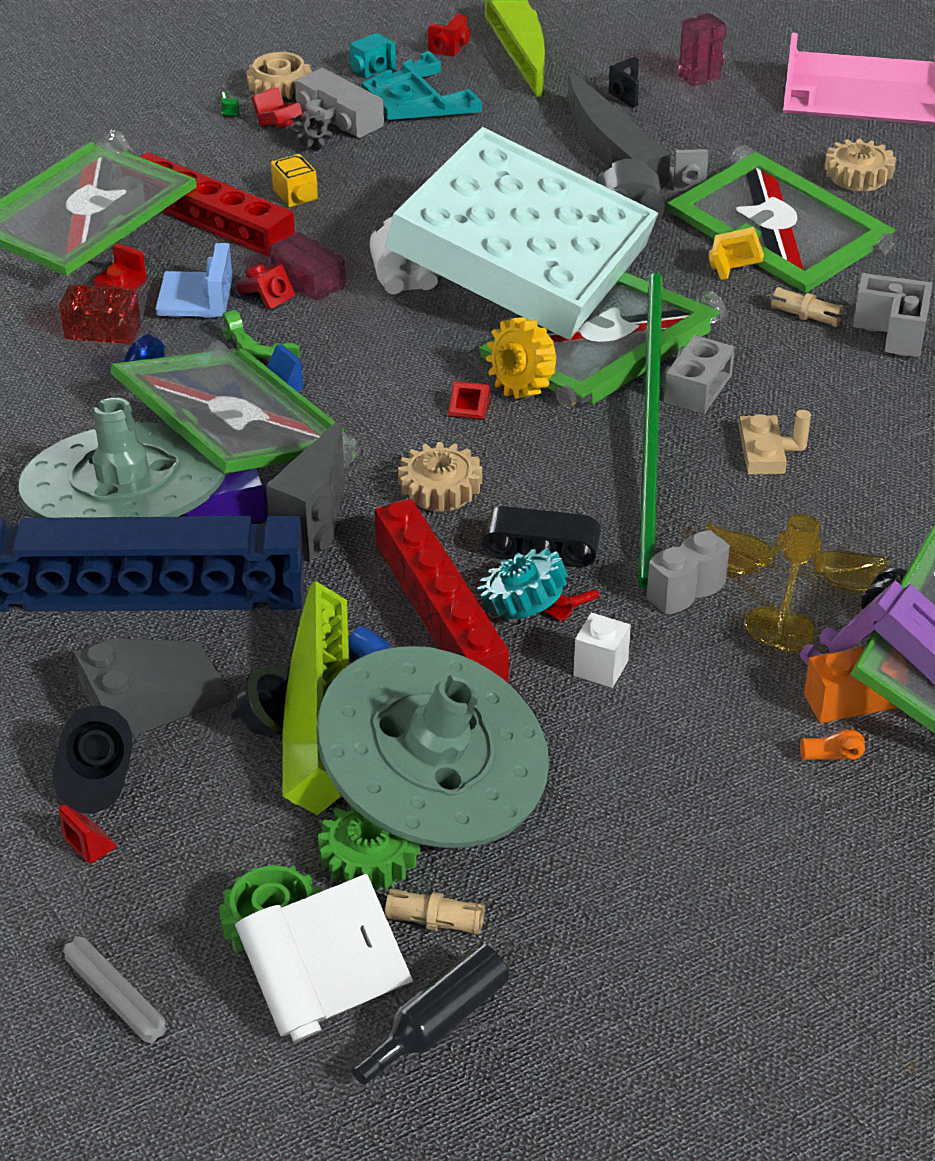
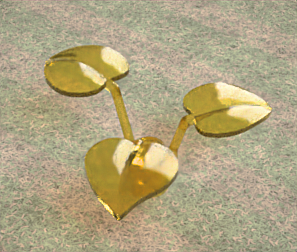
(799, 543)

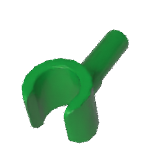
(230, 106)

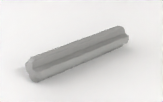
(115, 990)

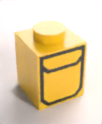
(294, 180)

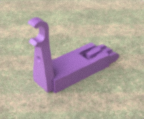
(897, 615)

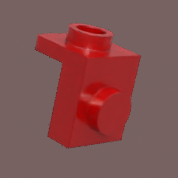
(450, 38)
(272, 110)
(269, 281)

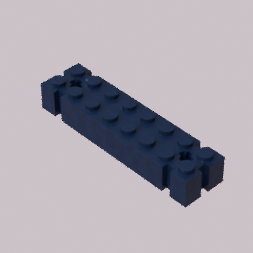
(151, 563)

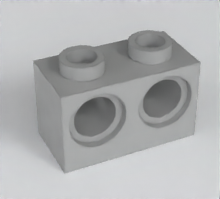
(698, 374)

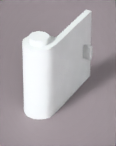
(322, 955)

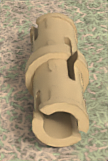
(807, 307)
(434, 911)

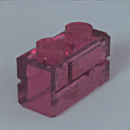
(702, 49)
(309, 265)

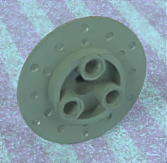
(118, 471)
(432, 747)

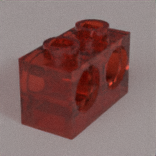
(100, 314)

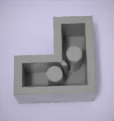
(896, 308)

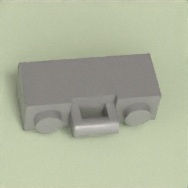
(340, 101)

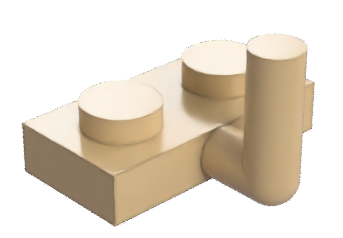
(763, 443)

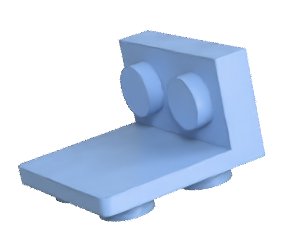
(198, 292)

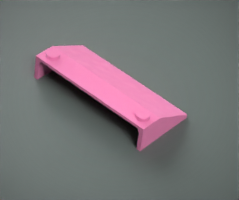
(859, 87)

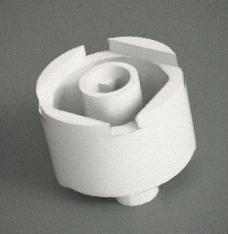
(396, 271)

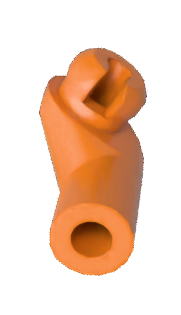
(839, 746)

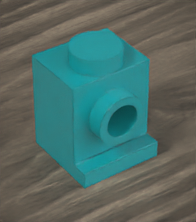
(372, 55)

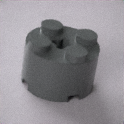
(635, 181)

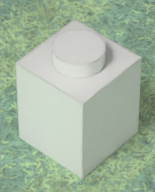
(601, 650)

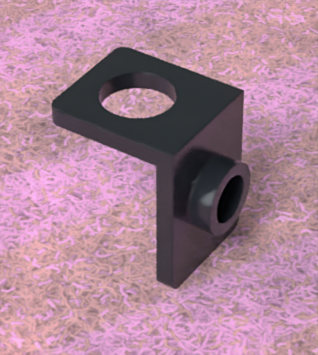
(622, 85)

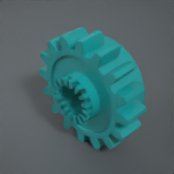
(523, 584)

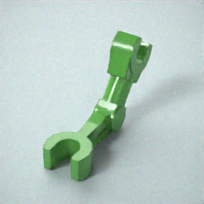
(235, 331)

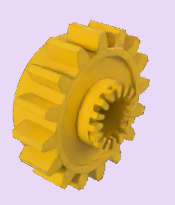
(521, 357)

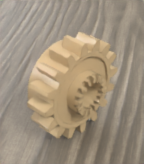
(278, 71)
(859, 165)
(440, 477)

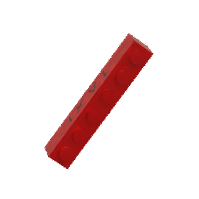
(437, 587)

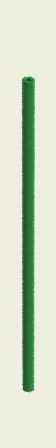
(650, 429)

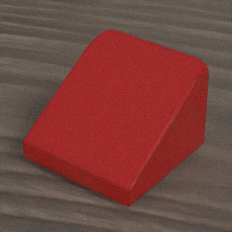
(469, 400)
(84, 835)

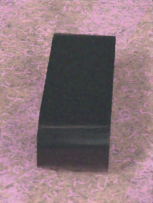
(522, 530)

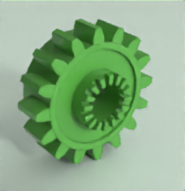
(358, 847)
(260, 890)

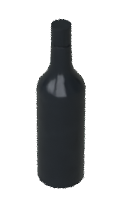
(438, 1008)

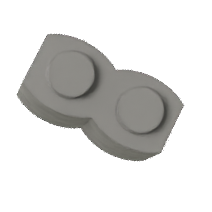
(687, 572)

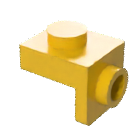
(735, 250)

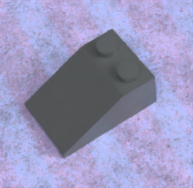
(313, 490)
(149, 680)

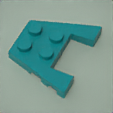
(410, 96)

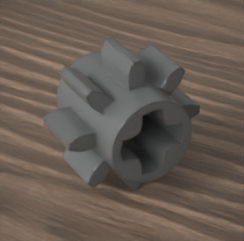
(312, 122)

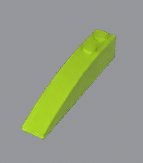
(521, 36)
(317, 659)

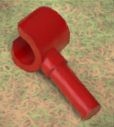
(564, 605)

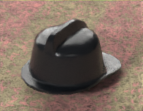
(262, 700)
(92, 759)

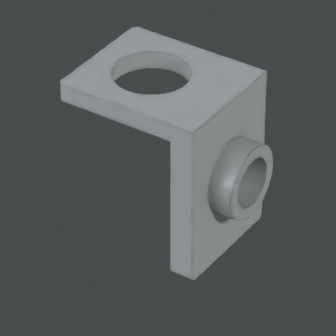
(689, 169)

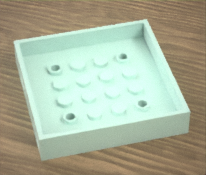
(522, 231)

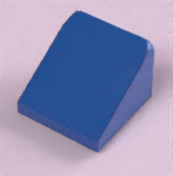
(287, 367)

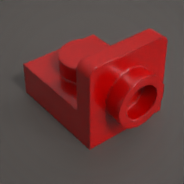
(126, 271)

